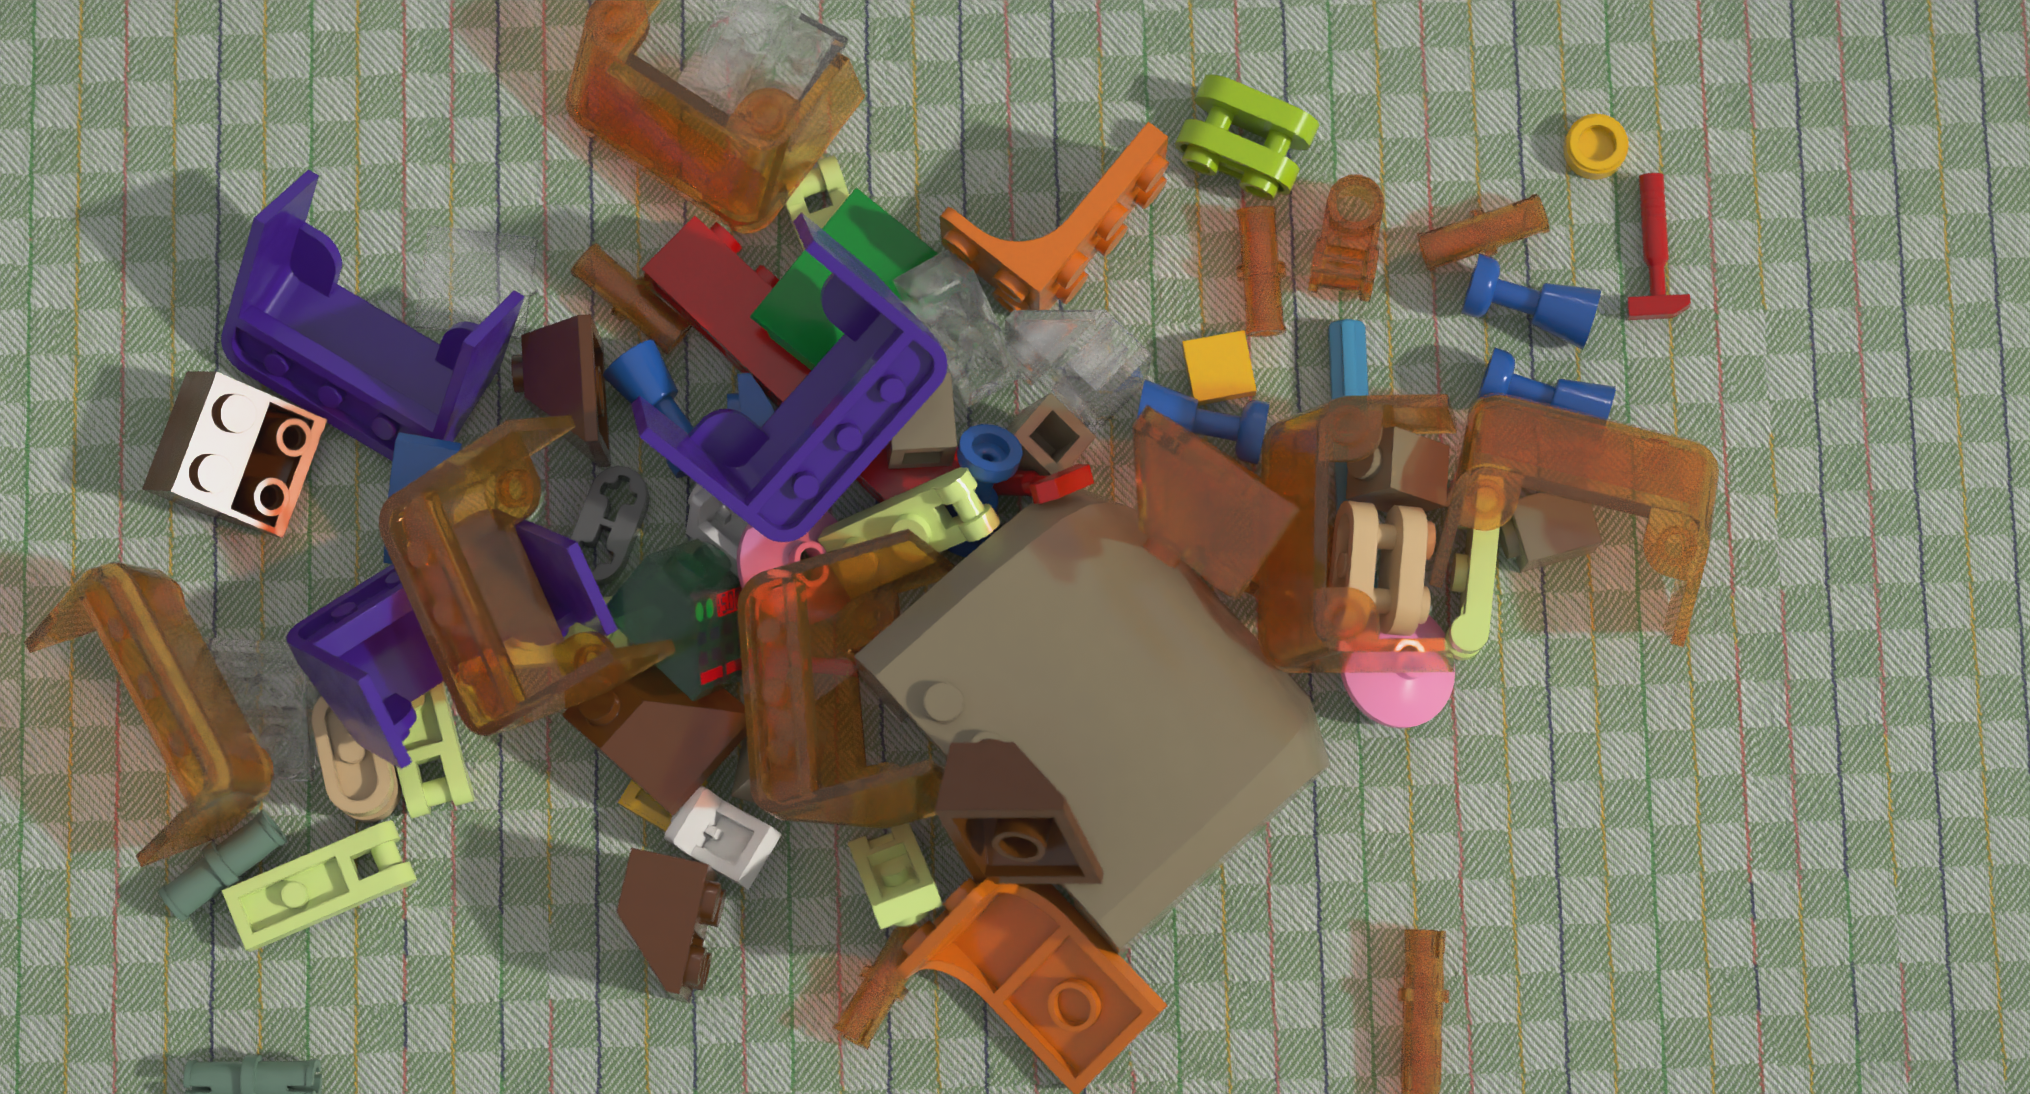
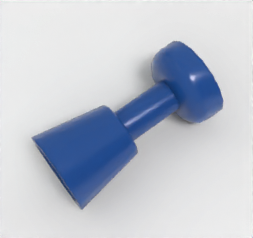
(1555, 308)
(645, 374)
(1568, 394)
(1245, 429)
(991, 457)

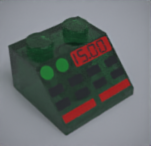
(693, 601)

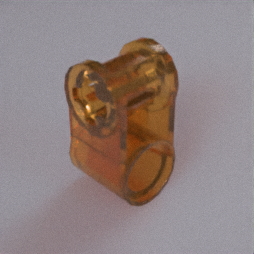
(1348, 250)

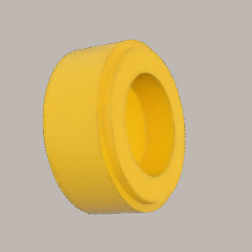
(1595, 146)

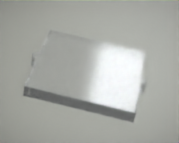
(471, 275)

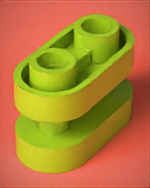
(1213, 148)

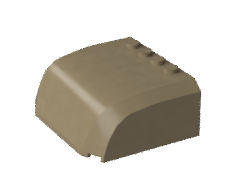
(1117, 689)

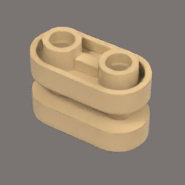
(1405, 546)
(353, 777)

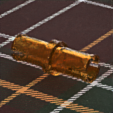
(1483, 232)
(1261, 271)
(631, 298)
(877, 991)

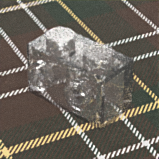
(956, 311)

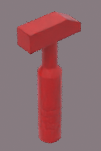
(1655, 255)
(1045, 487)

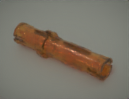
(1422, 1011)

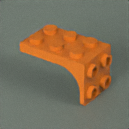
(1053, 266)
(1039, 973)

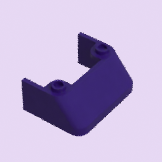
(342, 354)
(831, 423)
(373, 656)

